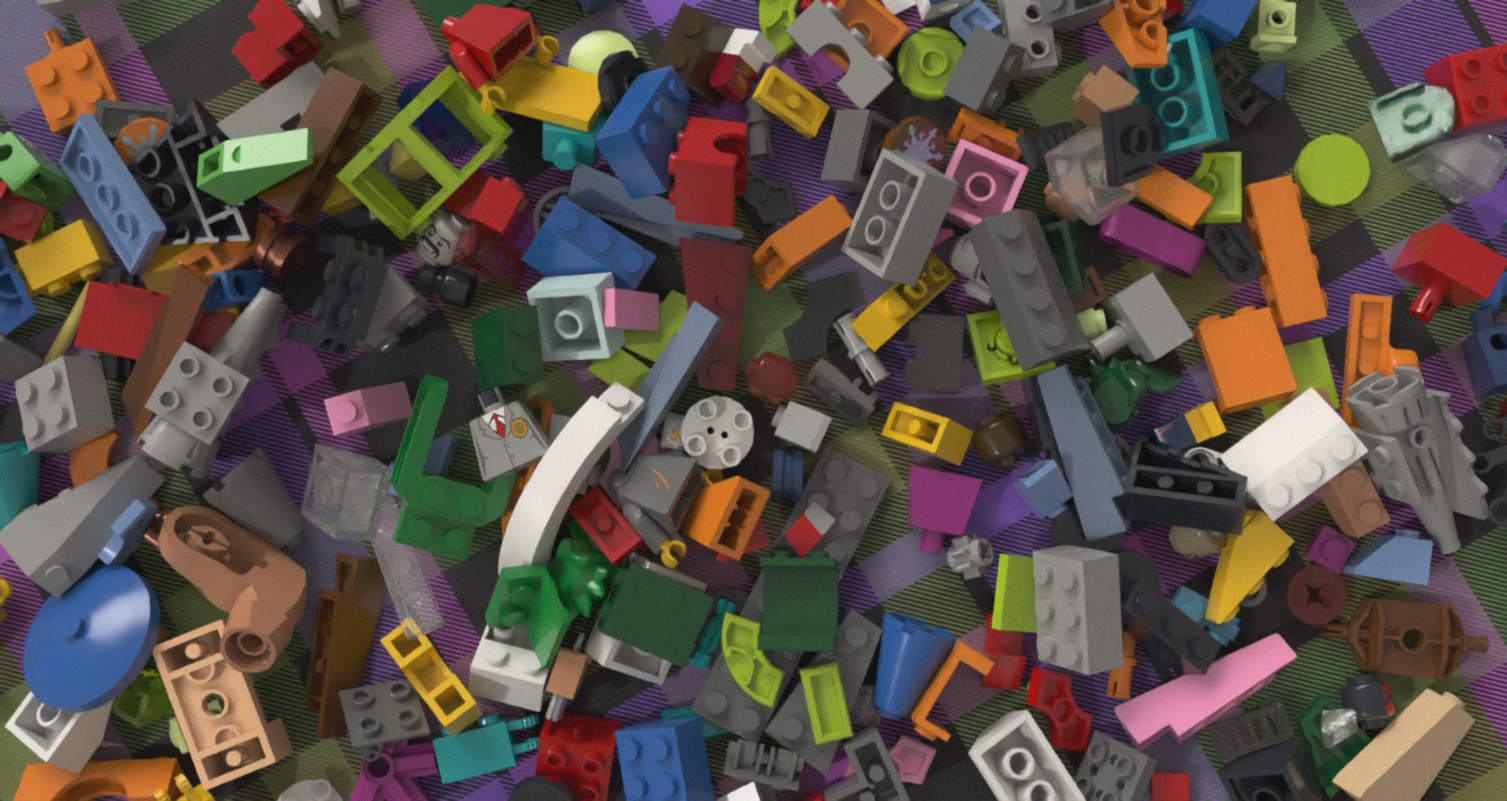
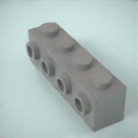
(1024, 26)

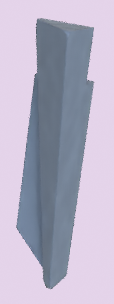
(645, 215)
(669, 379)

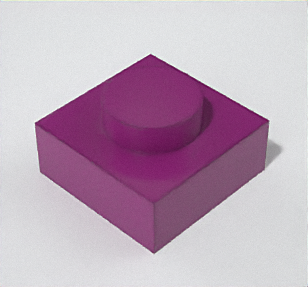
(1329, 548)

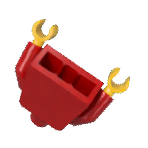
(492, 42)

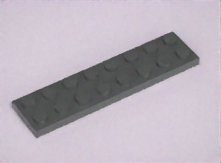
(851, 497)

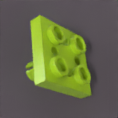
(988, 330)

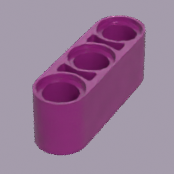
(1153, 240)

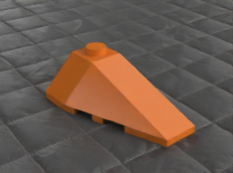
(1138, 31)

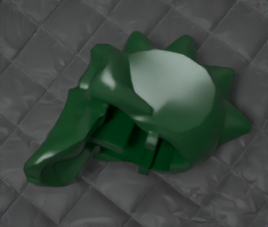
(1121, 383)

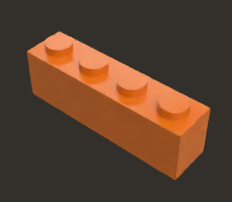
(1281, 239)

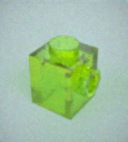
(143, 700)

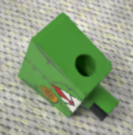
(22, 161)

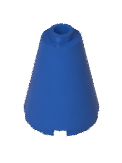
(907, 662)

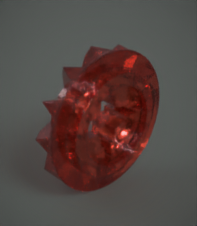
(1331, 595)

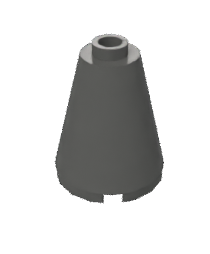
(259, 501)

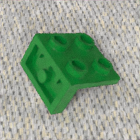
(530, 597)

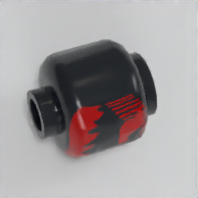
(1369, 699)

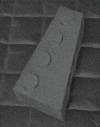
(791, 720)

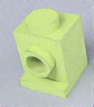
(1265, 33)

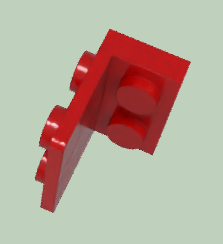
(578, 753)

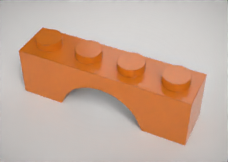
(123, 777)

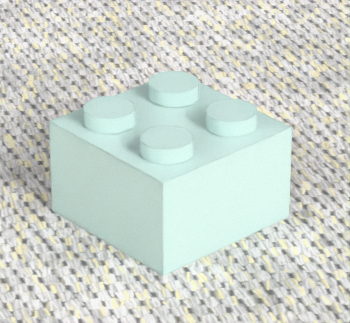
(573, 317)

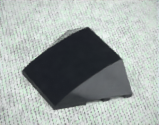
(169, 182)

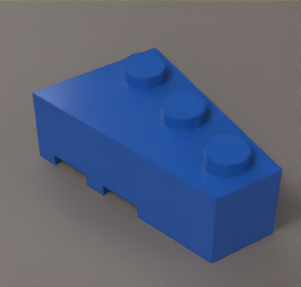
(645, 131)

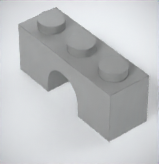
(819, 29)

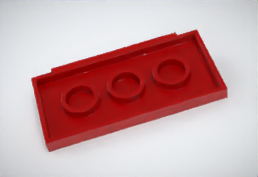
(121, 316)

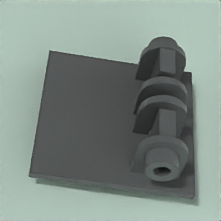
(382, 715)
(763, 764)

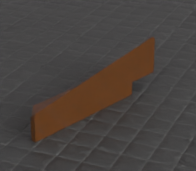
(174, 325)

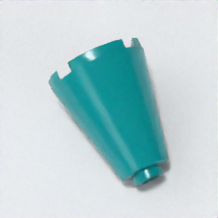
(17, 480)

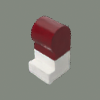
(740, 64)

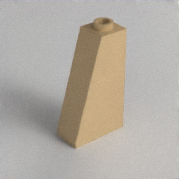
(1408, 751)

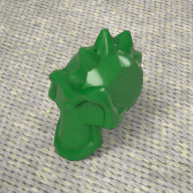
(580, 572)

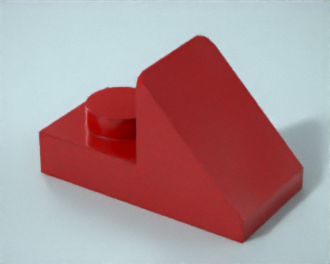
(19, 217)
(1005, 651)

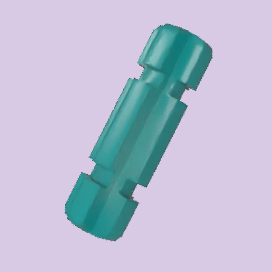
(711, 635)

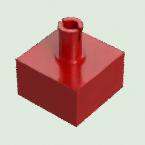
(1447, 269)

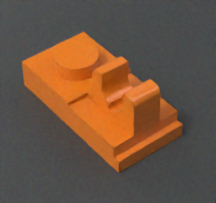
(985, 134)

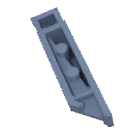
(1087, 452)

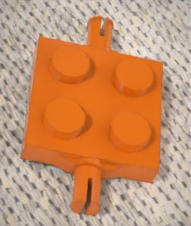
(70, 81)

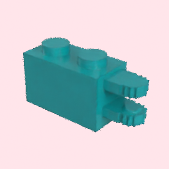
(483, 747)

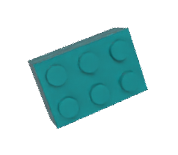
(1183, 94)

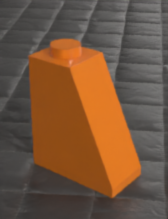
(799, 242)
(725, 515)

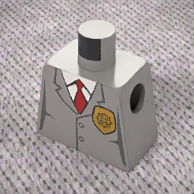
(506, 437)

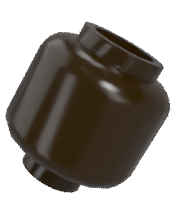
(999, 441)

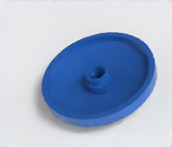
(91, 639)

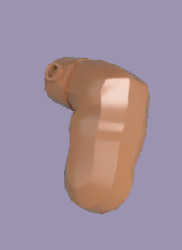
(240, 576)

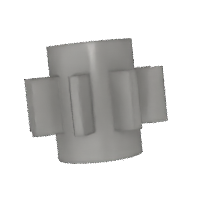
(970, 555)

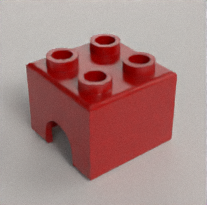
(1477, 86)
(709, 171)

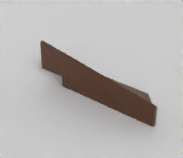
(342, 638)

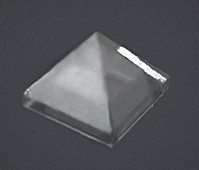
(1338, 726)

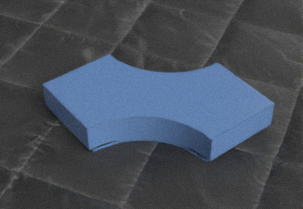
(128, 531)

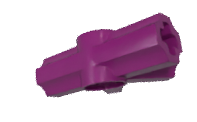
(399, 783)

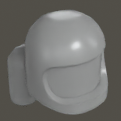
(965, 261)

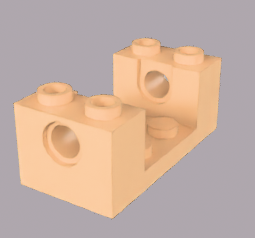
(226, 742)

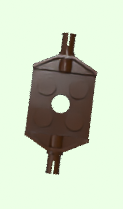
(1378, 631)

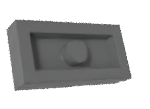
(115, 115)
(839, 393)

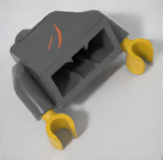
(658, 496)

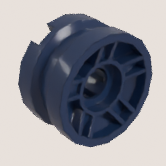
(787, 476)

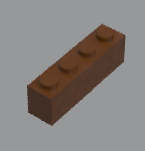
(338, 118)

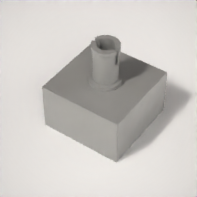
(1142, 322)

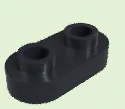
(1233, 248)

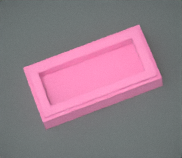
(631, 310)

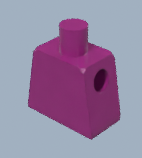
(939, 504)

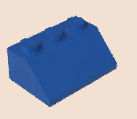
(581, 244)

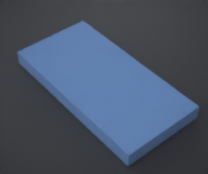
(112, 194)

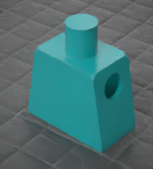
(568, 145)

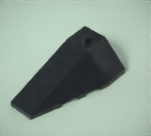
(1272, 774)

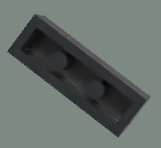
(1165, 629)

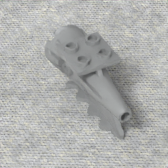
(205, 389)
(1417, 451)

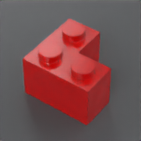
(277, 44)
(491, 203)

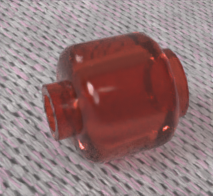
(771, 377)

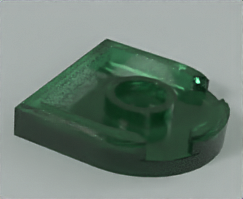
(1413, 118)

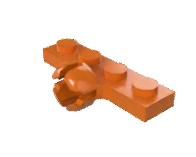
(1369, 346)

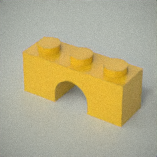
(433, 680)

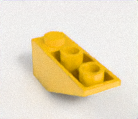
(901, 303)
(1244, 564)

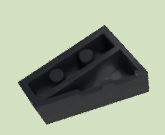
(1182, 492)

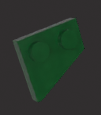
(1326, 761)

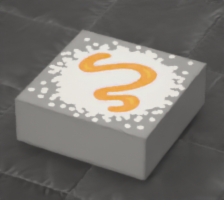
(670, 434)

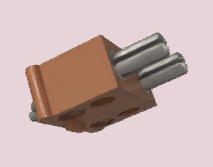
(566, 677)

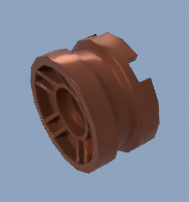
(281, 252)

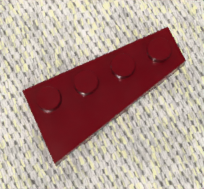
(717, 279)

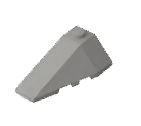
(65, 535)

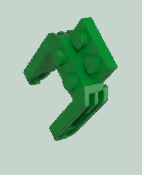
(436, 509)

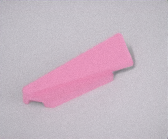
(1197, 700)

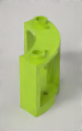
(382, 196)

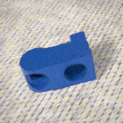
(235, 289)

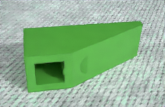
(252, 164)

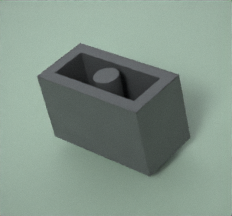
(984, 71)

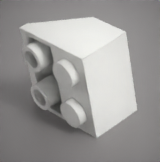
(509, 669)

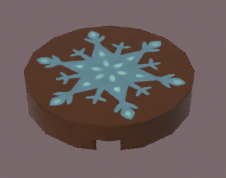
(918, 139)

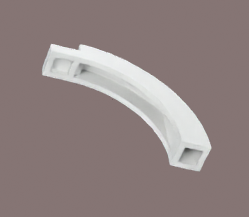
(561, 473)

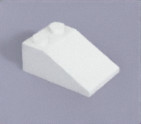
(57, 735)

